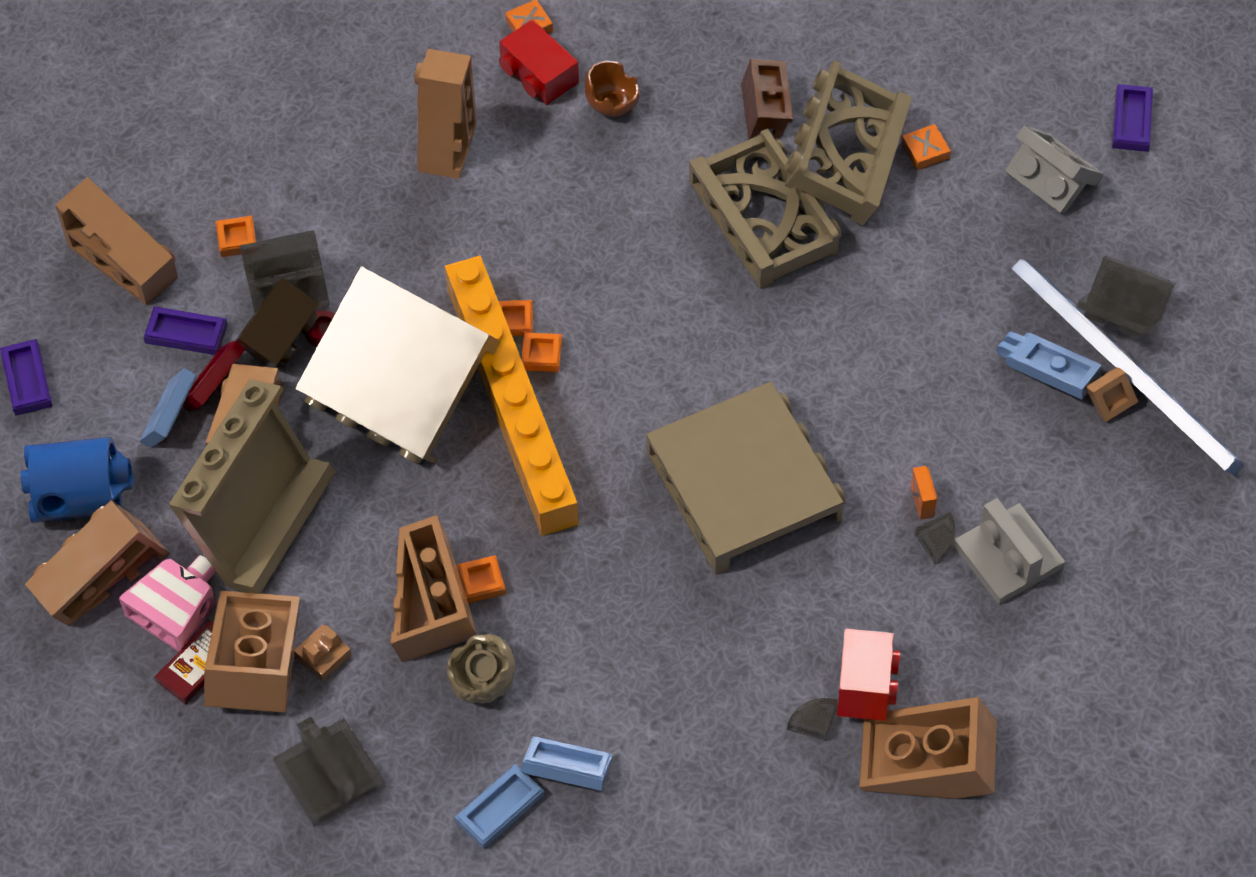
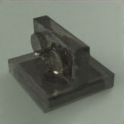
(290, 257)
(328, 770)

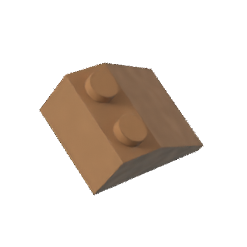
(251, 651)
(931, 751)

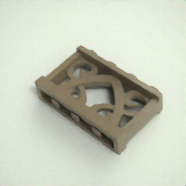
(885, 117)
(755, 251)

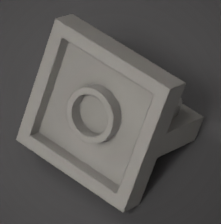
(1051, 169)
(1008, 551)

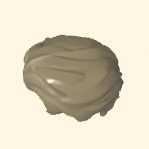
(481, 669)

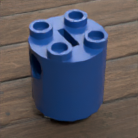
(74, 478)

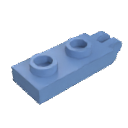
(1049, 363)

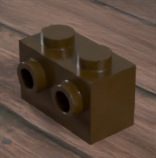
(277, 324)

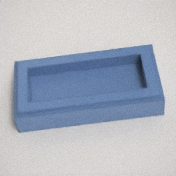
(168, 408)
(567, 763)
(499, 806)

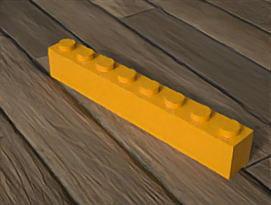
(514, 400)

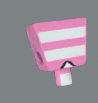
(172, 601)

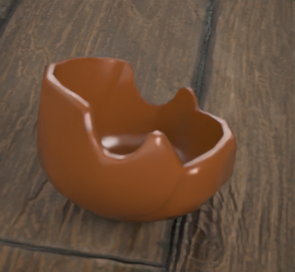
(610, 89)

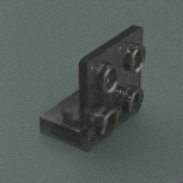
(1127, 297)

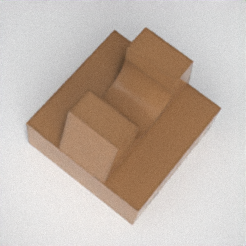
(1112, 394)
(323, 652)

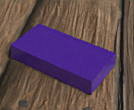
(1132, 117)
(185, 330)
(26, 377)

